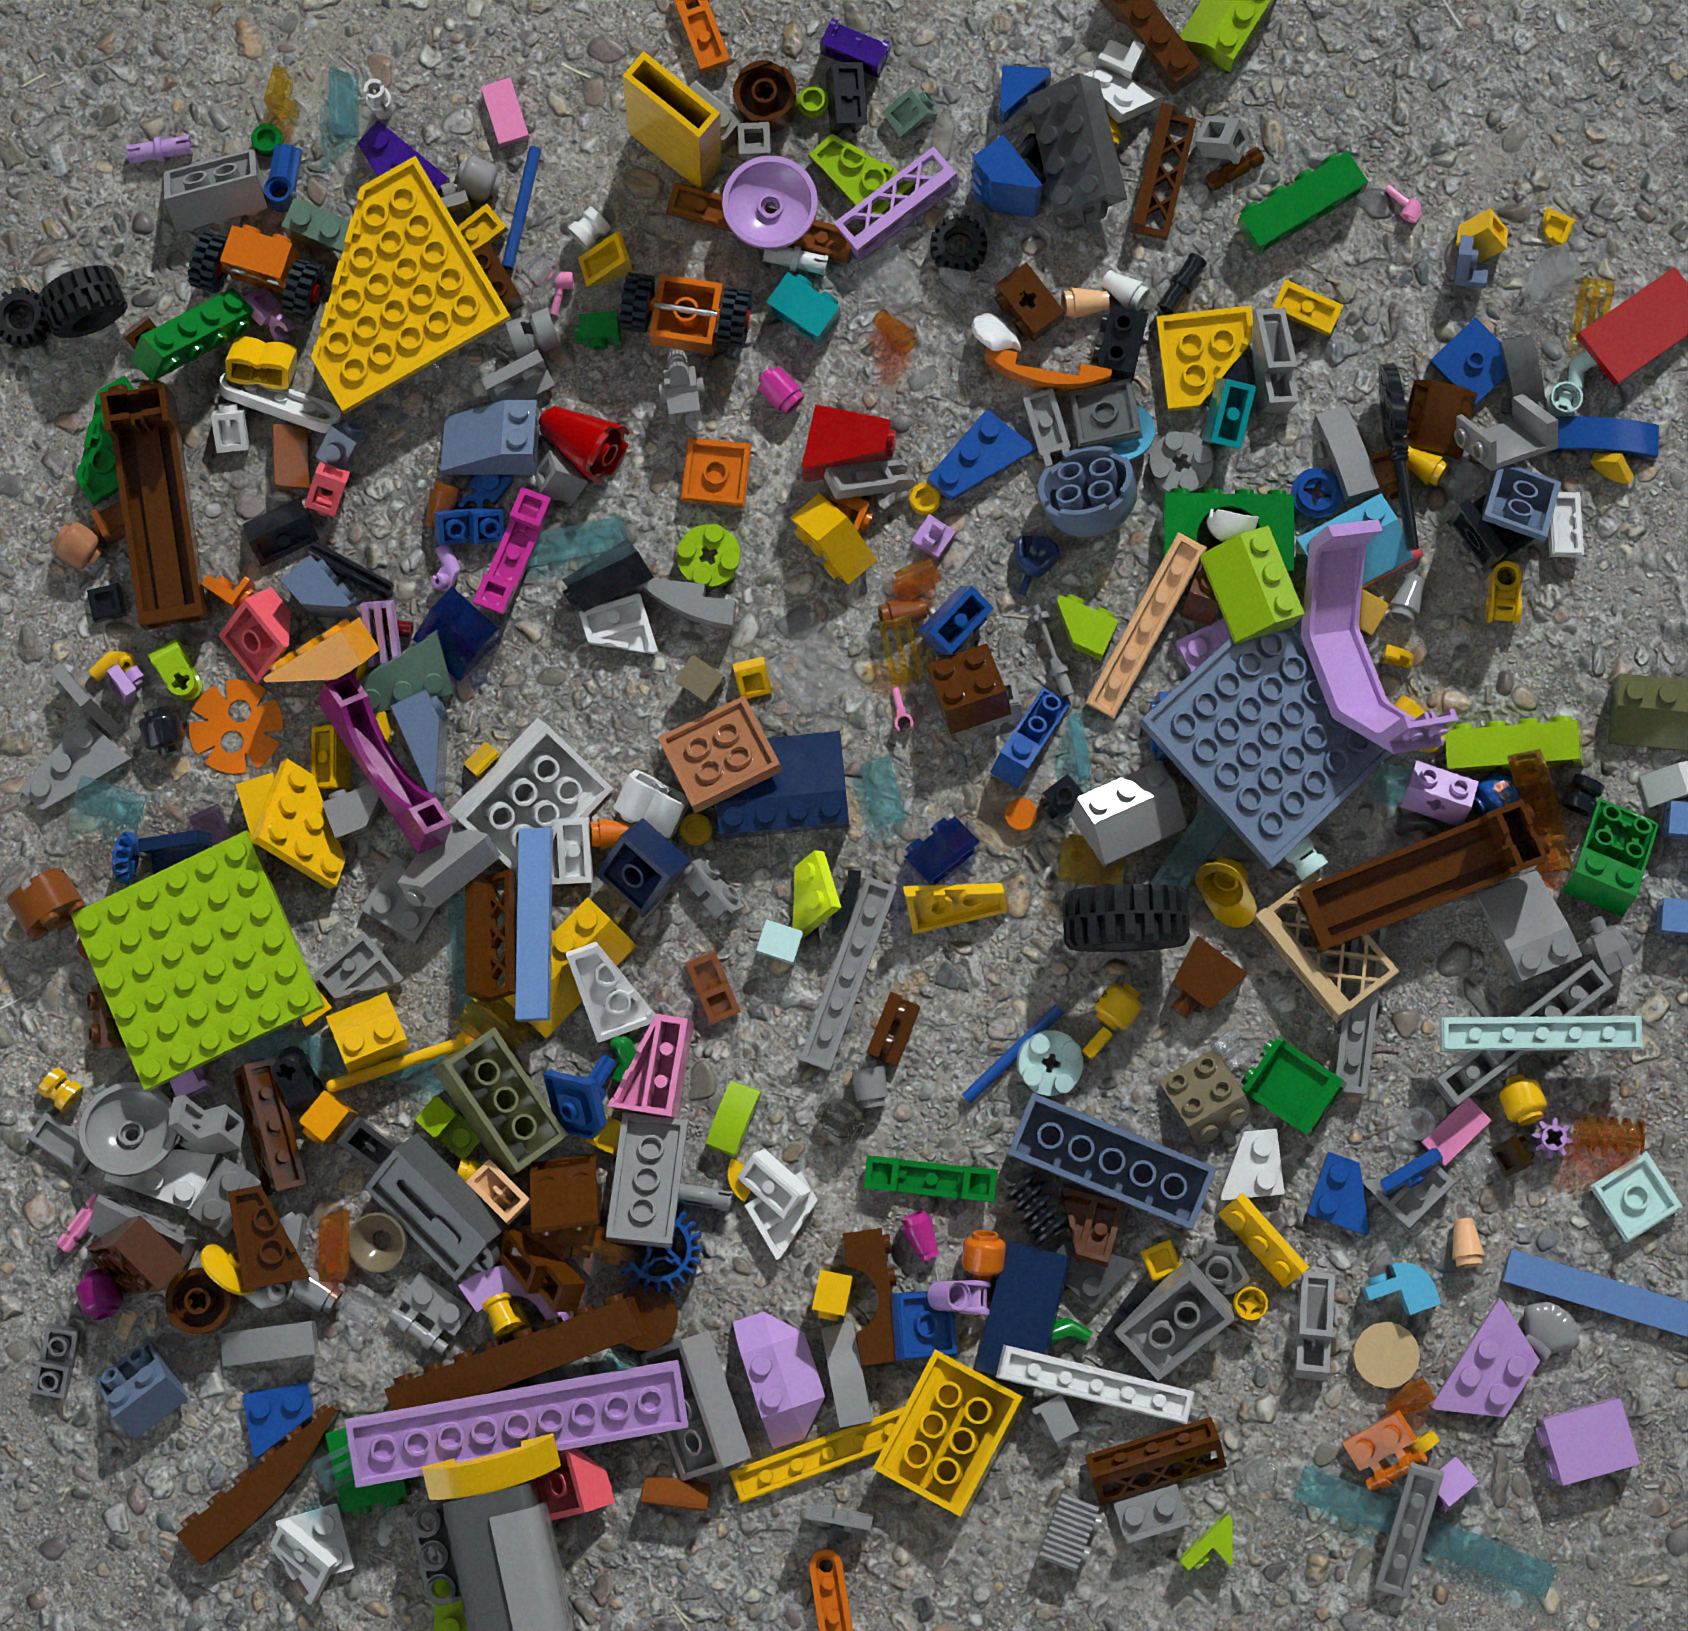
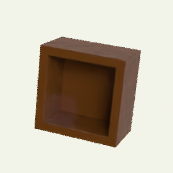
(969, 688)

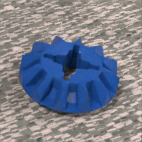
(1329, 486)
(125, 857)

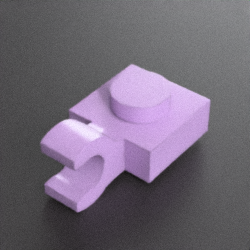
(268, 311)

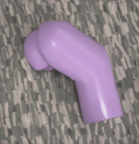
(448, 571)

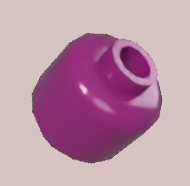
(99, 1294)

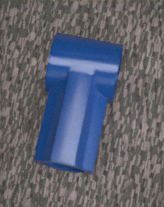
(283, 175)

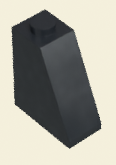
(606, 577)

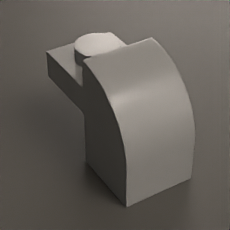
(206, 1130)

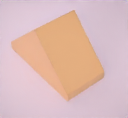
(498, 1191)

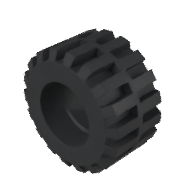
(82, 301)

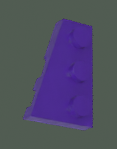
(386, 150)

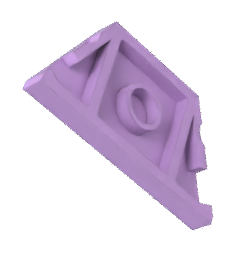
(1490, 1368)

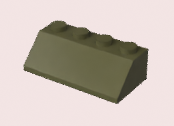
(1649, 712)
(499, 1102)

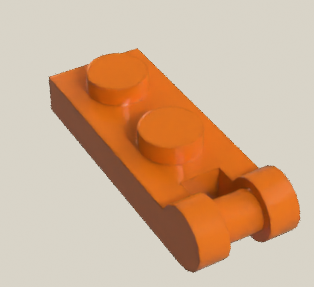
(703, 34)

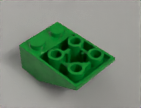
(1611, 858)

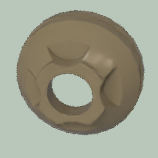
(366, 1251)

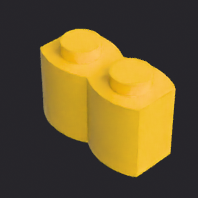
(261, 363)

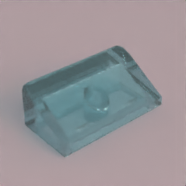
(343, 104)

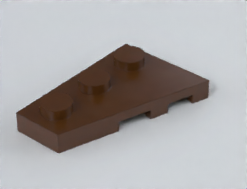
(262, 1242)

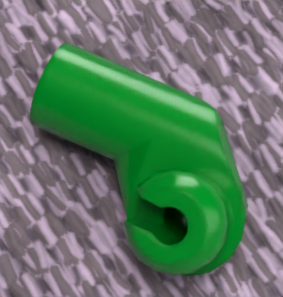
(625, 1053)
(1068, 1328)

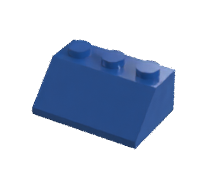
(1004, 180)

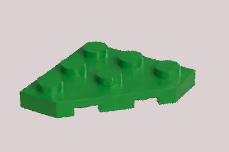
(97, 468)

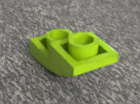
(732, 1118)

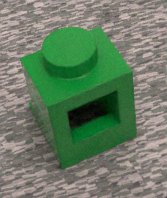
(598, 330)

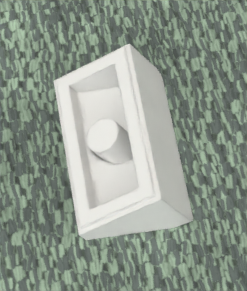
(773, 1183)

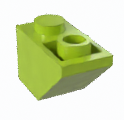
(1086, 628)

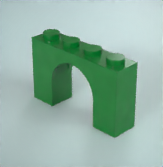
(1187, 511)

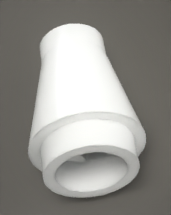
(1127, 291)

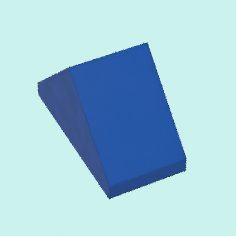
(1018, 84)

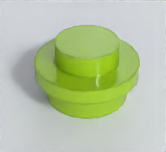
(812, 102)

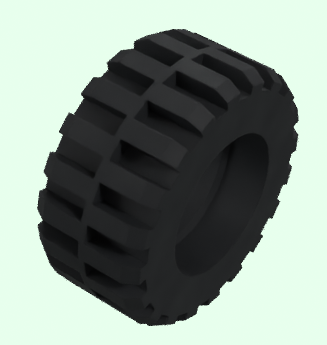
(1126, 918)

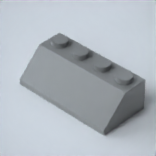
(714, 1428)

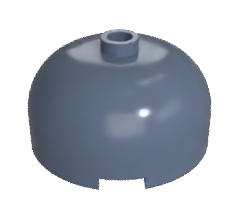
(1088, 491)

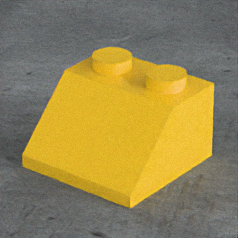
(368, 1033)

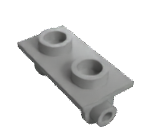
(723, 898)

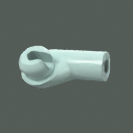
(1579, 366)

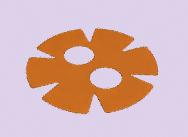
(216, 709)

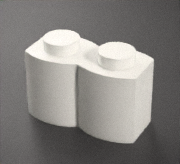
(650, 799)

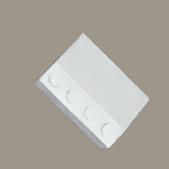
(530, 788)

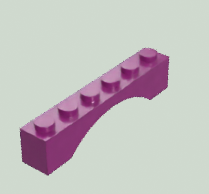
(412, 807)

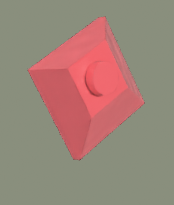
(258, 632)
(574, 1486)

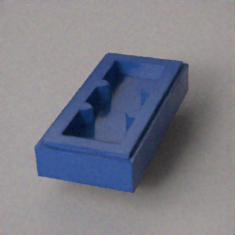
(1412, 1172)

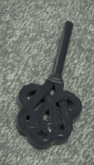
(1394, 430)

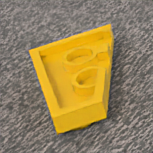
(948, 905)

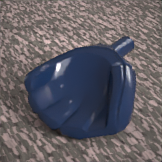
(1034, 557)

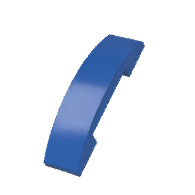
(1607, 435)

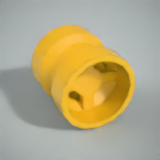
(60, 1089)
(1255, 1304)

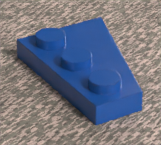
(979, 454)

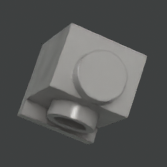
(1222, 138)
(756, 143)
(1056, 1420)

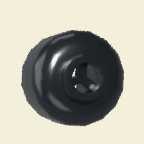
(161, 729)

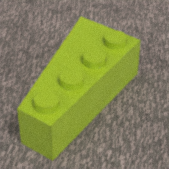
(1489, 746)

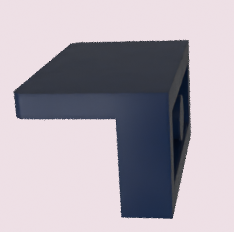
(174, 848)

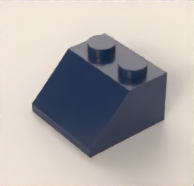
(642, 867)

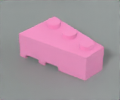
(658, 1070)

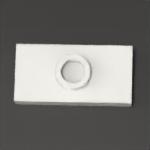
(1565, 530)

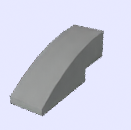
(1273, 361)
(1347, 453)
(691, 602)
(1314, 1326)
(269, 1343)
(846, 1374)

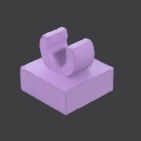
(933, 537)
(124, 684)

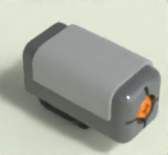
(496, 1560)

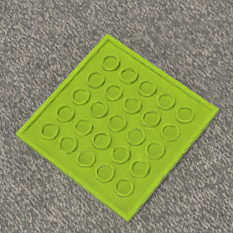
(197, 961)

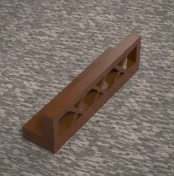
(1154, 164)
(484, 937)
(269, 1128)
(1154, 1456)

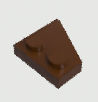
(1092, 1225)

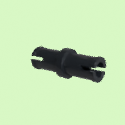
(1182, 284)

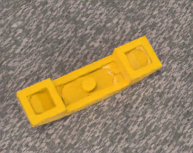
(493, 1471)

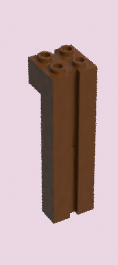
(155, 504)
(1422, 876)

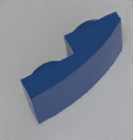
(469, 525)

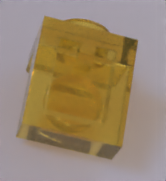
(278, 89)

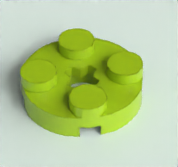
(712, 538)

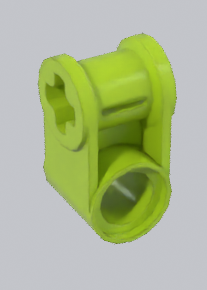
(174, 667)

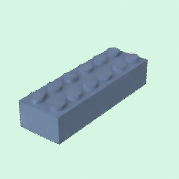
(1111, 1161)

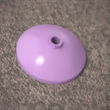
(766, 183)

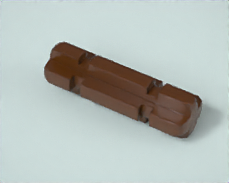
(1233, 171)

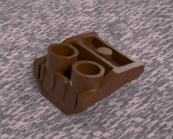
(1433, 415)

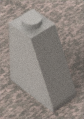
(447, 867)

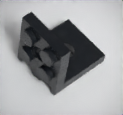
(1484, 538)

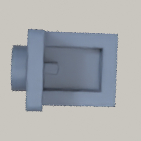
(341, 444)

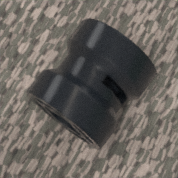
(1583, 795)

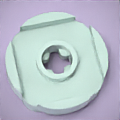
(1034, 1073)

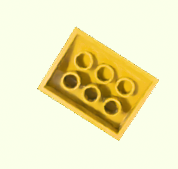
(949, 1433)

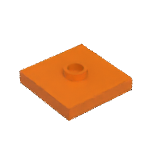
(716, 472)

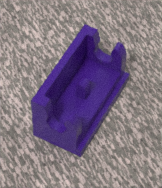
(852, 46)

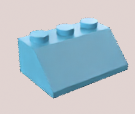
(1383, 552)

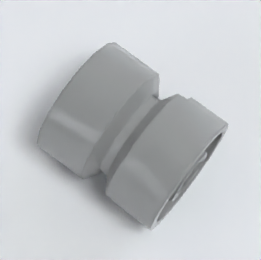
(533, 333)

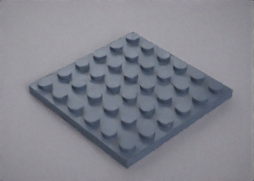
(1262, 741)

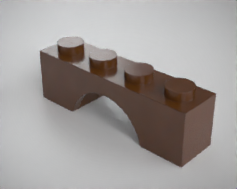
(1168, 52)
(867, 1253)

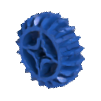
(681, 1265)

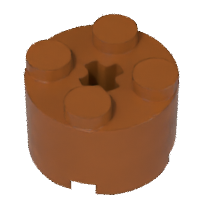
(46, 903)

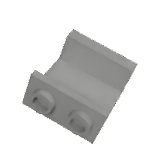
(1523, 437)

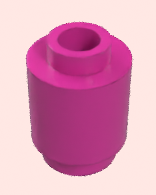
(780, 389)

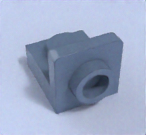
(1468, 271)

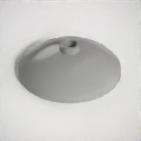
(116, 1115)

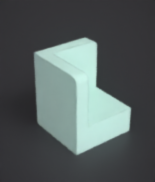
(779, 942)

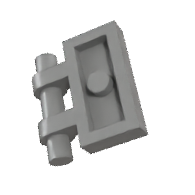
(438, 1305)

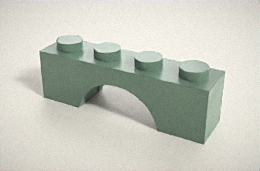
(315, 226)

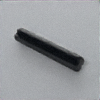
(351, 569)

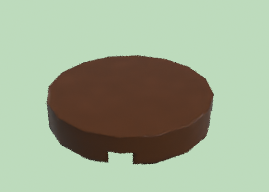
(658, 1315)

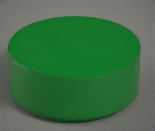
(265, 138)

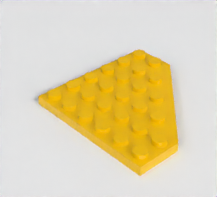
(400, 290)

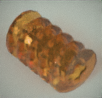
(1609, 1135)

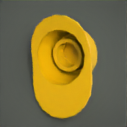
(1227, 891)

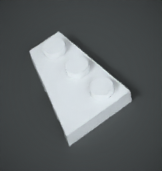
(606, 993)

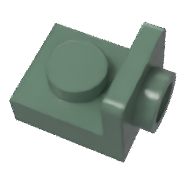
(910, 111)

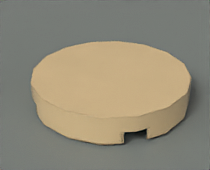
(1386, 1355)

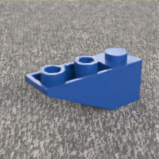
(1029, 738)

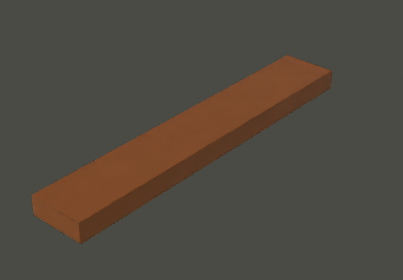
(707, 209)

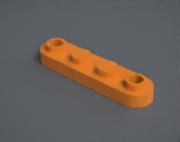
(830, 1592)

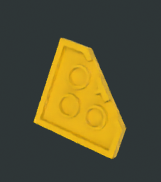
(1198, 350)
(297, 826)

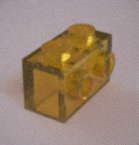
(1081, 866)

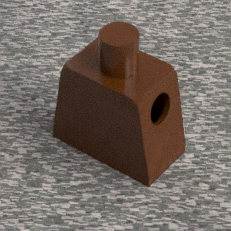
(1204, 978)

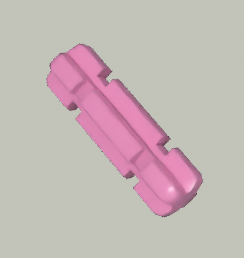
(78, 1227)

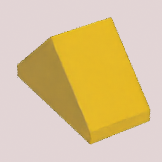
(605, 261)

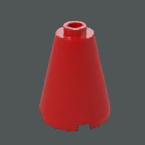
(585, 440)

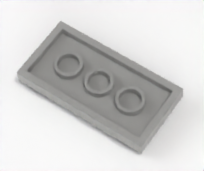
(647, 1180)

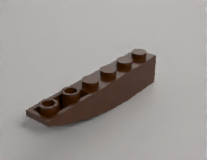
(255, 1491)

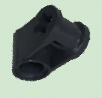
(297, 1085)

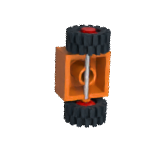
(258, 262)
(685, 312)

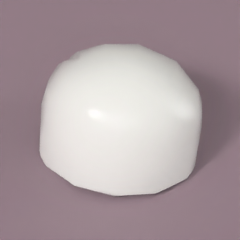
(1227, 524)

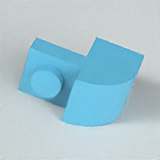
(1412, 1284)

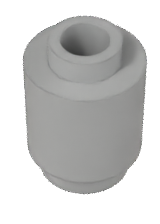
(869, 1084)
(317, 1294)

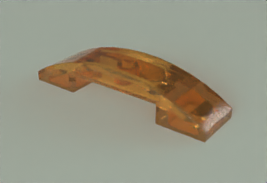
(1537, 790)

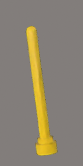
(399, 1063)

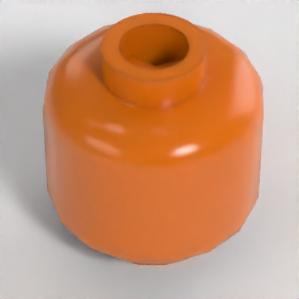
(983, 1255)

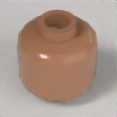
(77, 545)

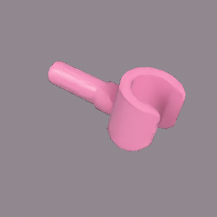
(1412, 207)
(564, 282)
(900, 709)

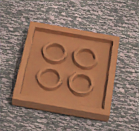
(720, 754)

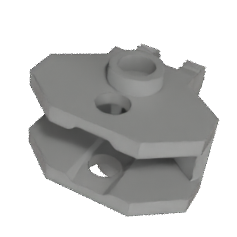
(681, 388)

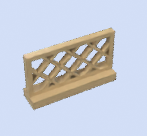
(1308, 969)

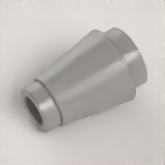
(1407, 601)

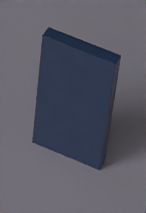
(1023, 1303)

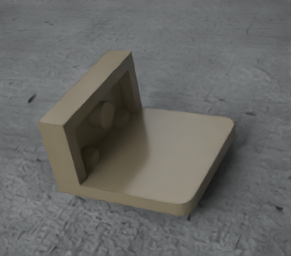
(1206, 1097)

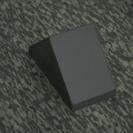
(366, 1143)

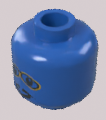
(1494, 792)

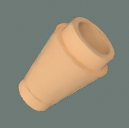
(1083, 302)
(1466, 1244)

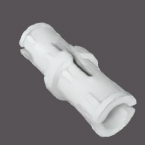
(375, 100)
(797, 259)

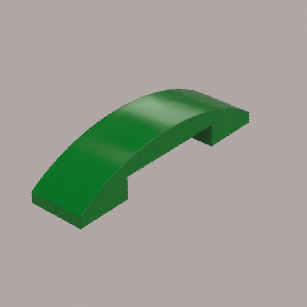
(930, 1179)

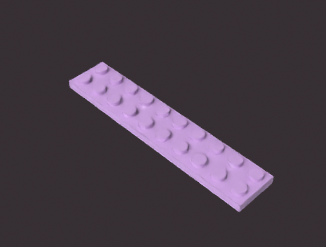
(575, 1410)

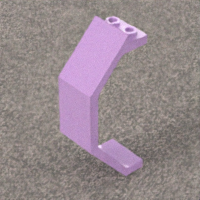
(1339, 651)

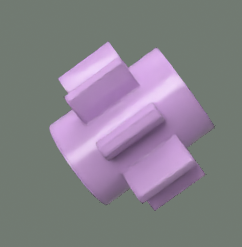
(1542, 1135)

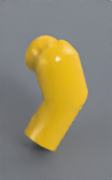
(110, 659)

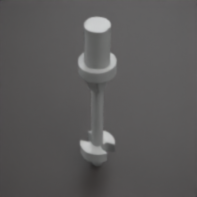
(1058, 670)

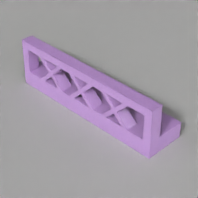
(903, 213)

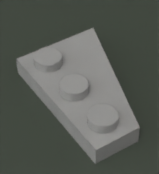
(83, 753)

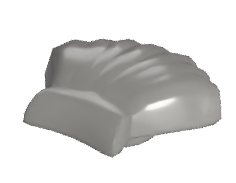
(1223, 1267)
(1549, 1329)

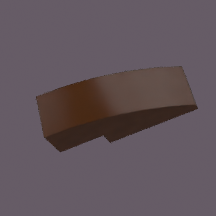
(541, 1271)

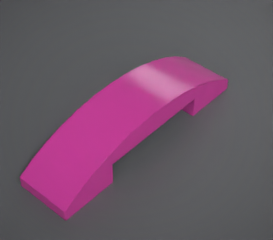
(514, 551)

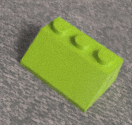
(1224, 28)
(1252, 585)

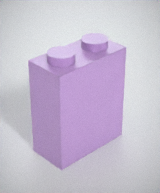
(1587, 1441)

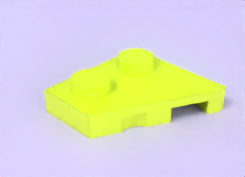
(813, 893)

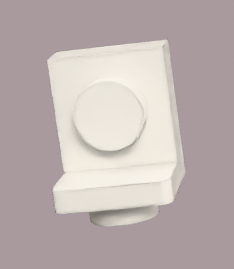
(230, 428)

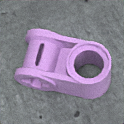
(959, 1296)

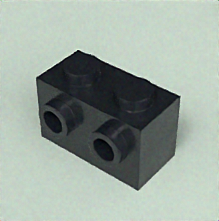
(1121, 341)

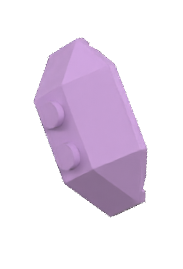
(780, 1376)

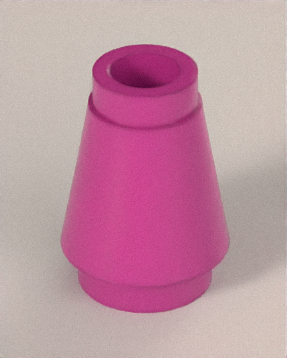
(920, 1234)

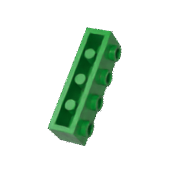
(1302, 202)
(192, 334)

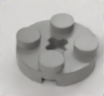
(1174, 446)

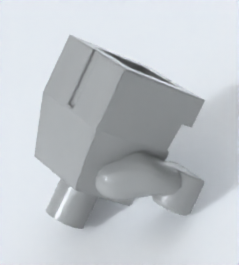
(1607, 946)

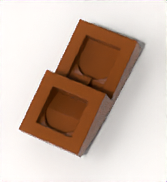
(712, 987)

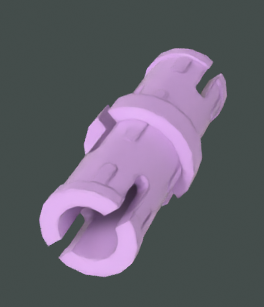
(159, 149)

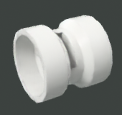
(589, 228)

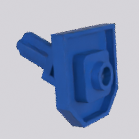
(579, 1099)

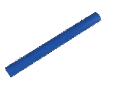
(521, 207)
(1010, 1055)

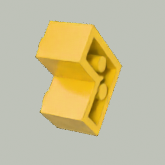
(833, 537)

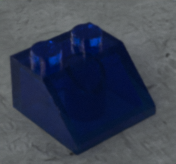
(462, 632)
(942, 851)

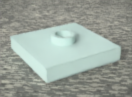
(1636, 1196)

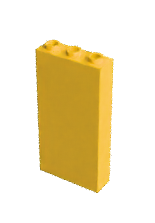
(672, 121)

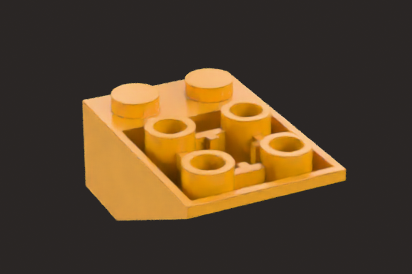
(326, 655)

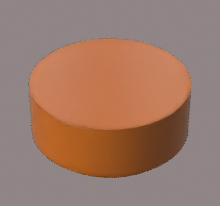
(1020, 814)

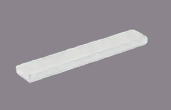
(1095, 1384)

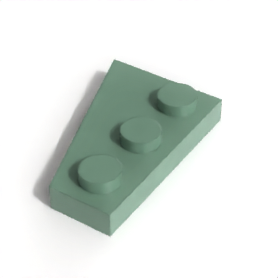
(408, 674)

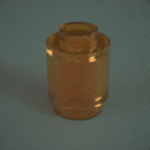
(915, 579)

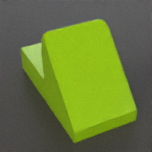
(448, 1127)
(1217, 1536)

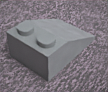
(1528, 926)
(1175, 1320)

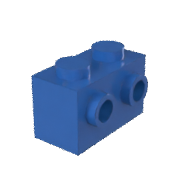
(955, 620)

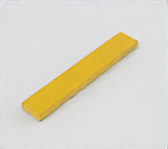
(813, 1457)

